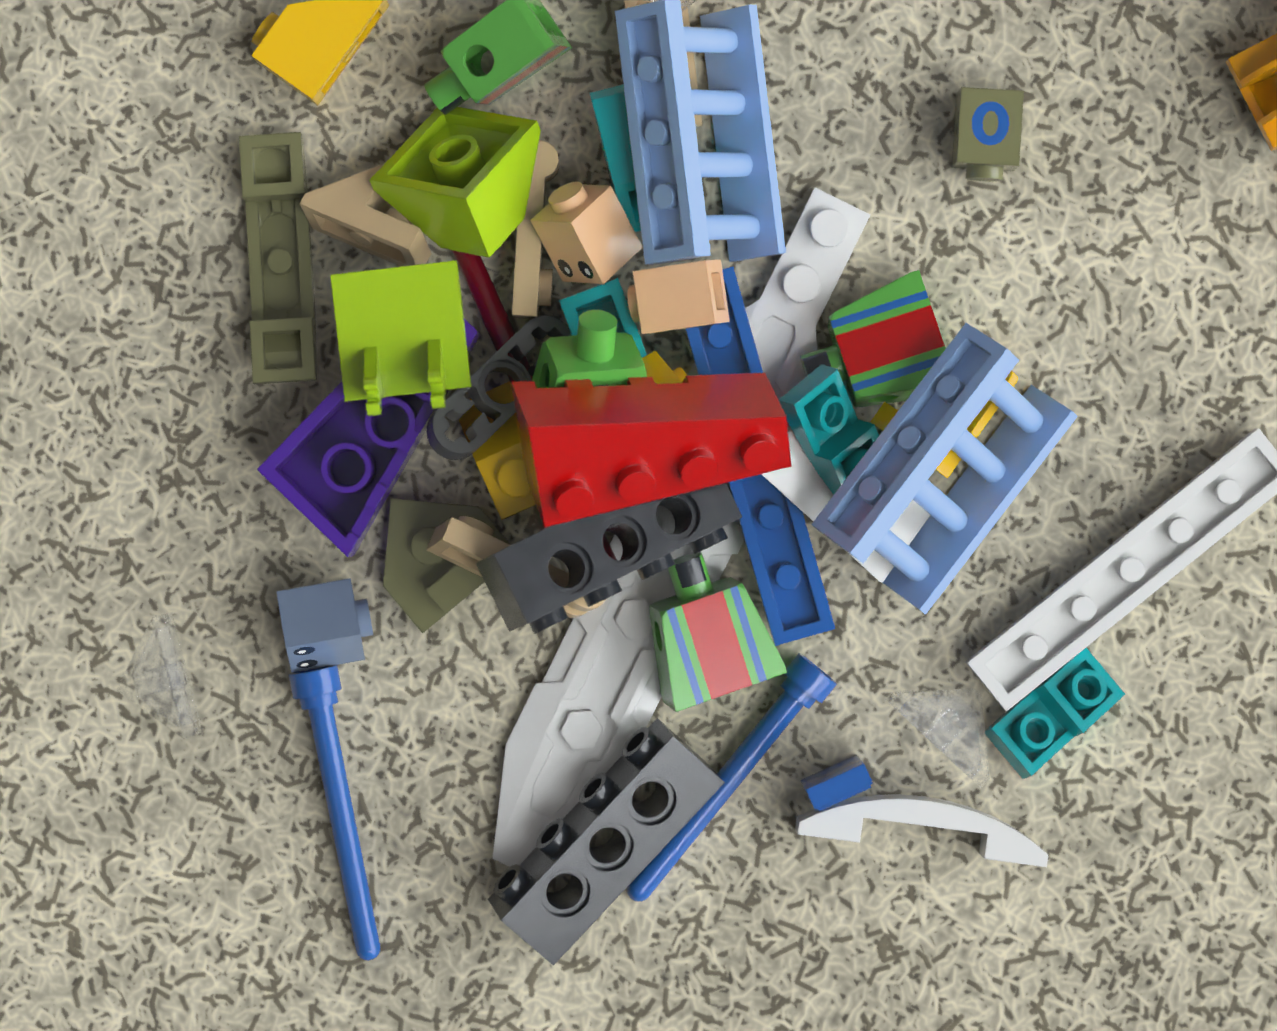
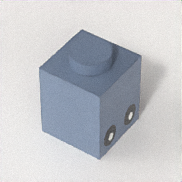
(323, 625)

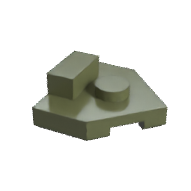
(417, 578)

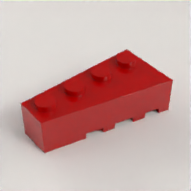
(645, 440)

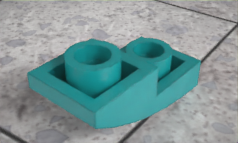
(827, 425)
(1054, 713)

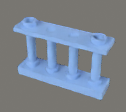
(665, 137)
(914, 446)

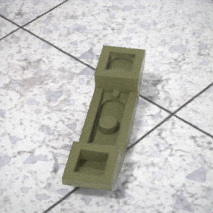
(278, 258)

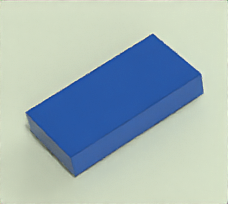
(837, 783)

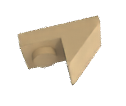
(363, 219)

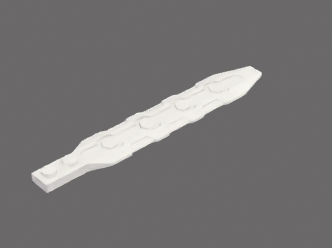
(606, 666)

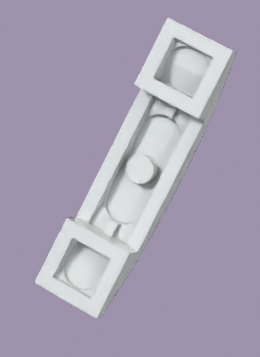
(845, 822)

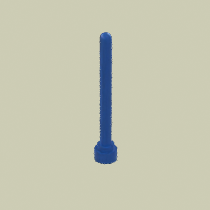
(801, 688)
(317, 694)

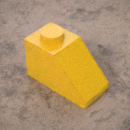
(315, 41)
(502, 459)

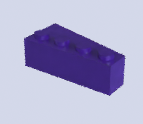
(346, 462)

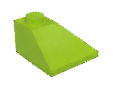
(463, 178)

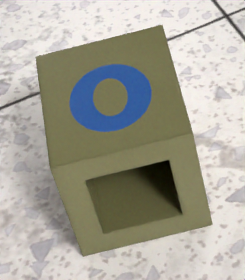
(987, 132)

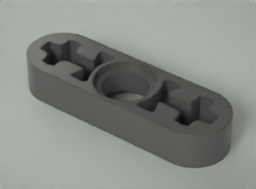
(458, 405)

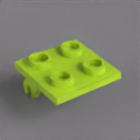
(401, 333)

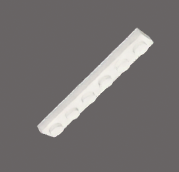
(1128, 570)

